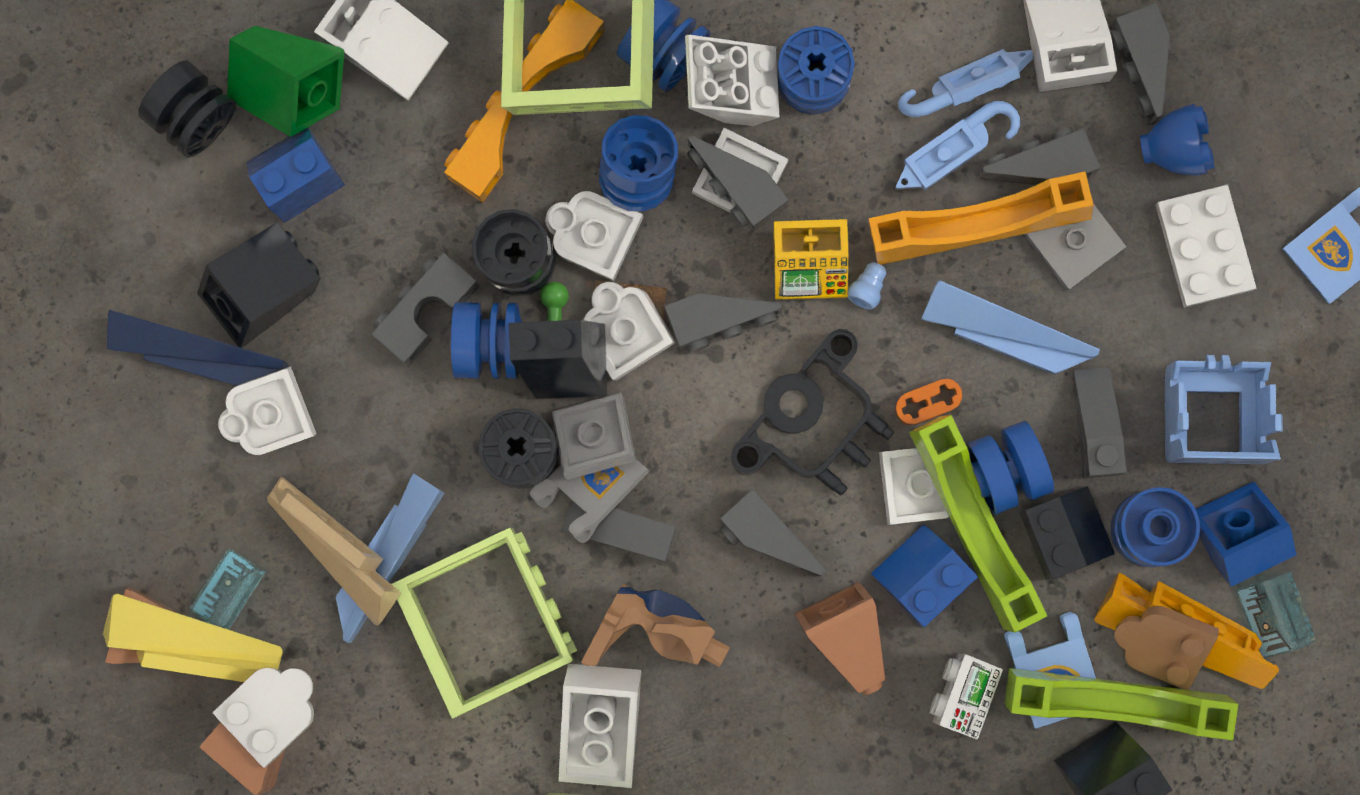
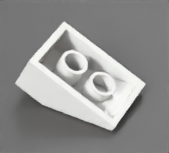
(599, 725)

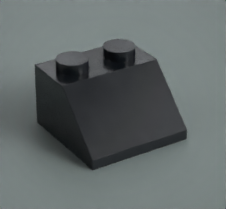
(1067, 533)

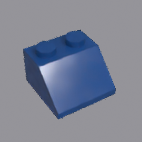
(1244, 534)
(924, 575)

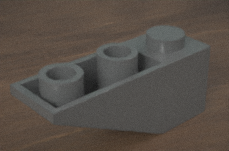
(1144, 48)
(1036, 163)
(746, 186)
(709, 316)

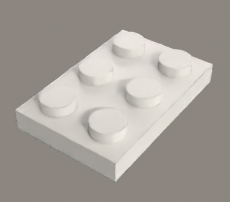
(1205, 246)

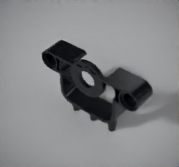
(786, 424)

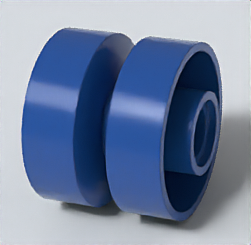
(1019, 464)
(1155, 527)

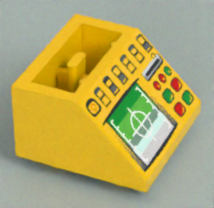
(810, 259)

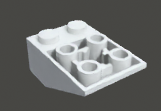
(383, 41)
(1069, 43)
(732, 80)

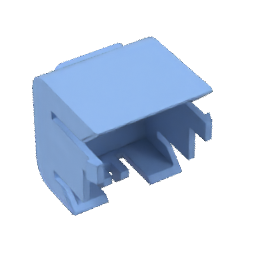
(1256, 409)

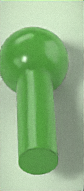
(554, 298)

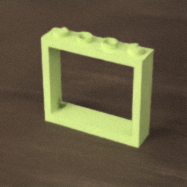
(635, 96)
(427, 641)

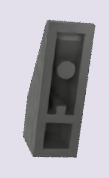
(1098, 424)
(762, 531)

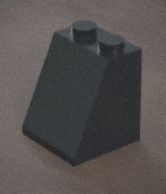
(257, 283)
(560, 357)
(1111, 766)

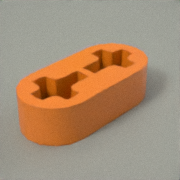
(924, 394)

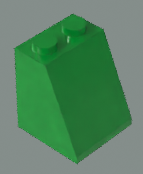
(284, 78)

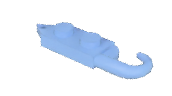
(968, 82)
(954, 147)

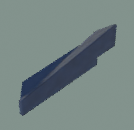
(187, 351)

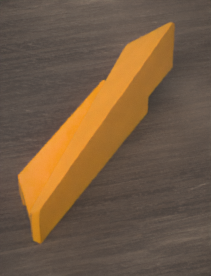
(1232, 654)

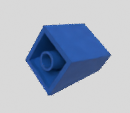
(294, 175)

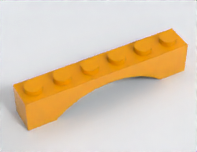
(566, 40)
(1038, 208)

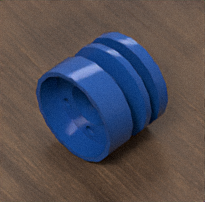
(668, 44)
(815, 90)
(638, 163)
(481, 340)

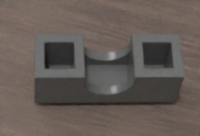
(400, 328)

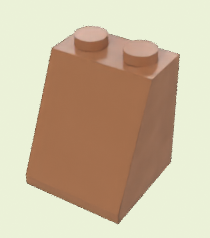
(239, 762)

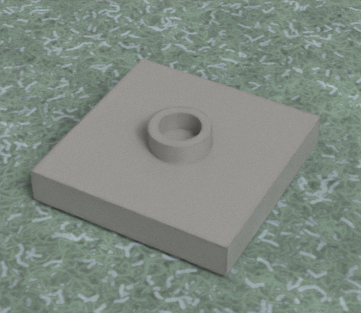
(1077, 248)
(593, 436)

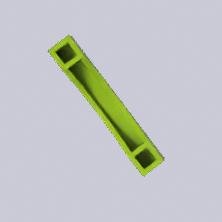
(996, 567)
(1163, 707)

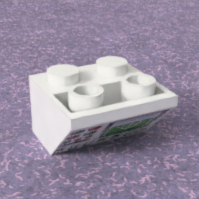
(965, 695)

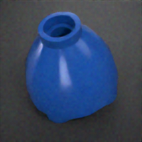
(1178, 142)

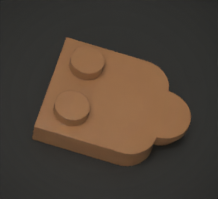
(1166, 644)

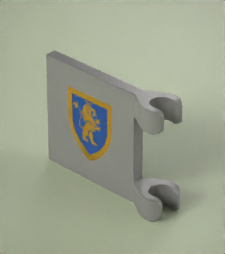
(594, 493)

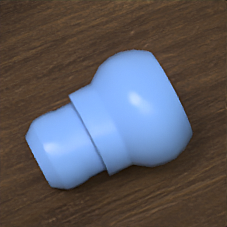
(867, 288)

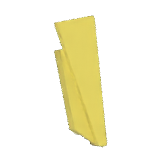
(185, 644)

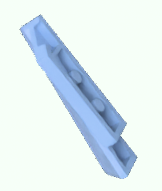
(1005, 330)
(393, 544)

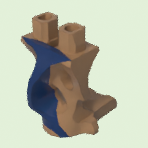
(670, 623)

